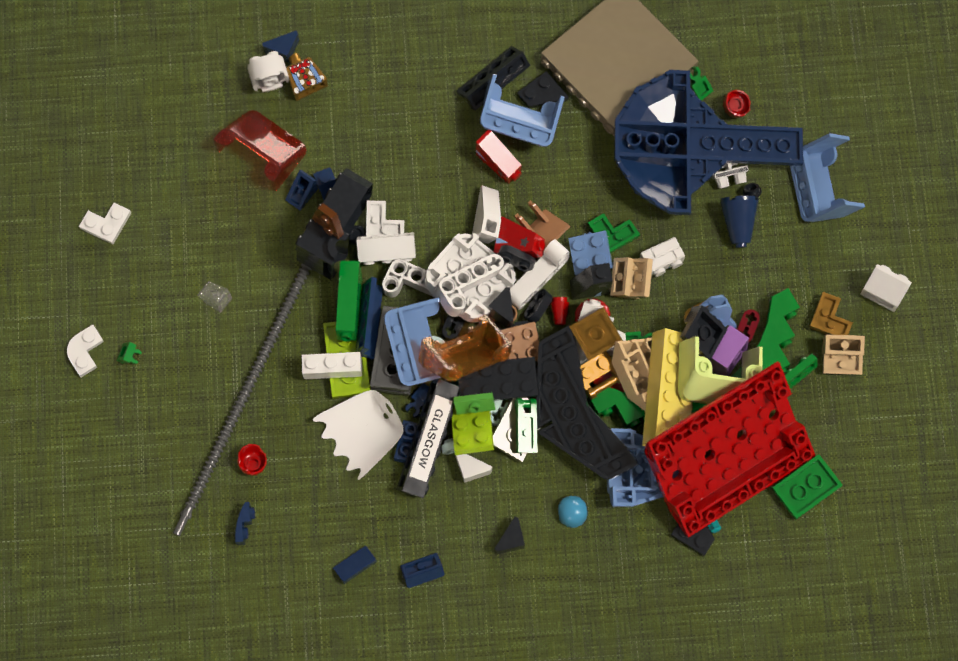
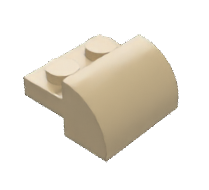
(631, 277)
(843, 354)

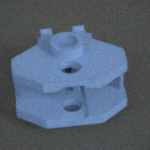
(720, 309)

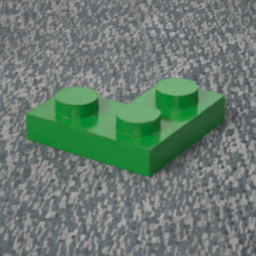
(617, 236)

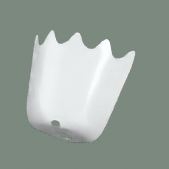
(361, 429)

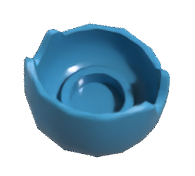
(572, 511)

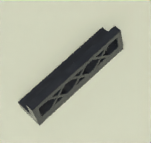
(507, 70)

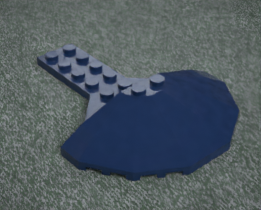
(675, 143)

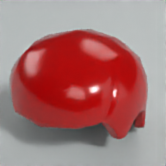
(736, 104)
(251, 459)

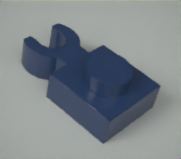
(419, 398)

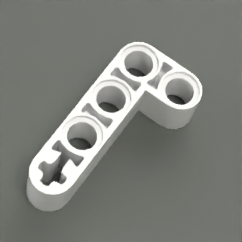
(544, 269)
(404, 278)
(471, 280)

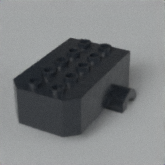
(348, 200)

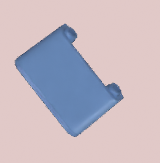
(519, 121)
(405, 330)

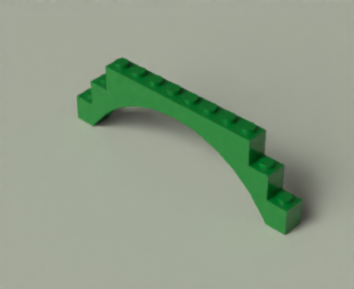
(776, 335)

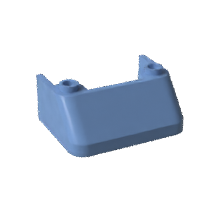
(814, 184)

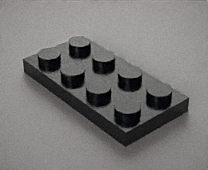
(504, 379)

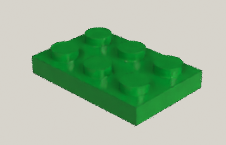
(807, 487)

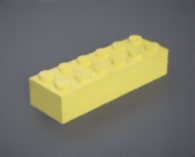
(663, 401)

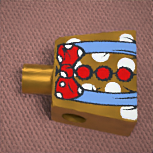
(305, 76)

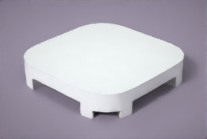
(458, 254)

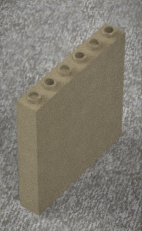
(613, 54)

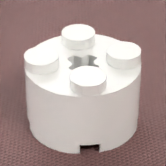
(267, 72)

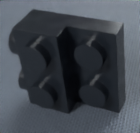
(706, 327)

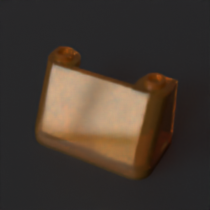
(465, 354)

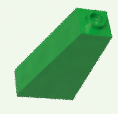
(348, 300)

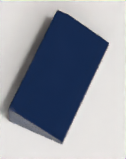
(355, 564)
(422, 570)

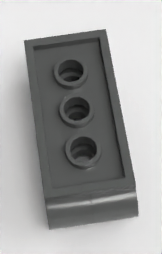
(384, 362)

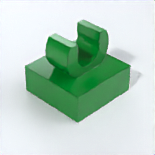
(126, 353)

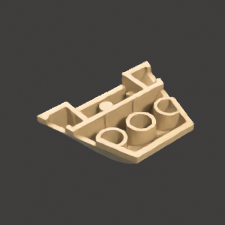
(632, 365)

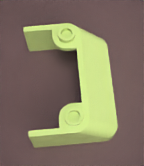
(696, 378)

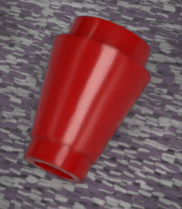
(559, 310)

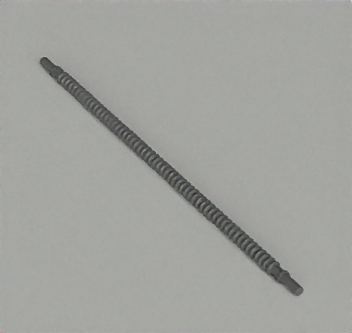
(261, 359)

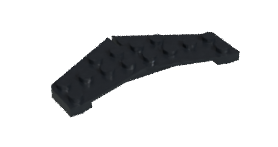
(575, 423)

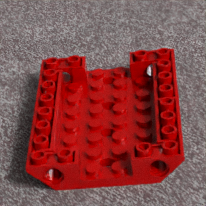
(736, 465)

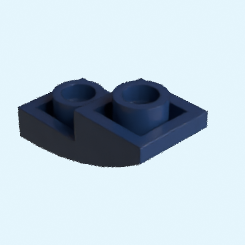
(405, 441)
(245, 518)

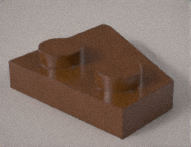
(328, 220)

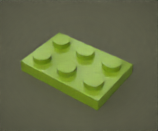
(472, 432)

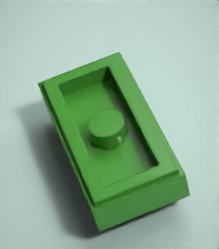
(474, 403)

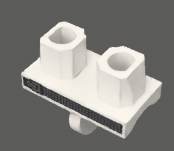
(738, 172)

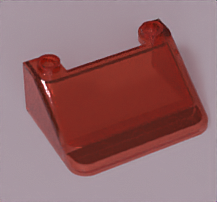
(268, 141)

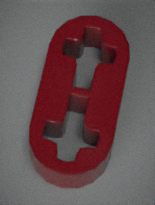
(751, 329)

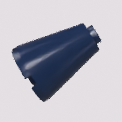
(740, 218)

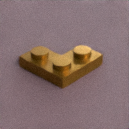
(825, 319)

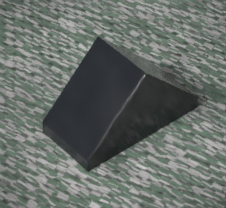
(502, 308)
(511, 539)

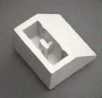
(886, 287)

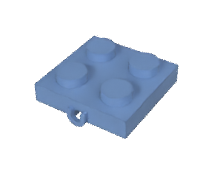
(590, 250)

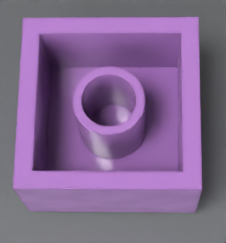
(729, 351)

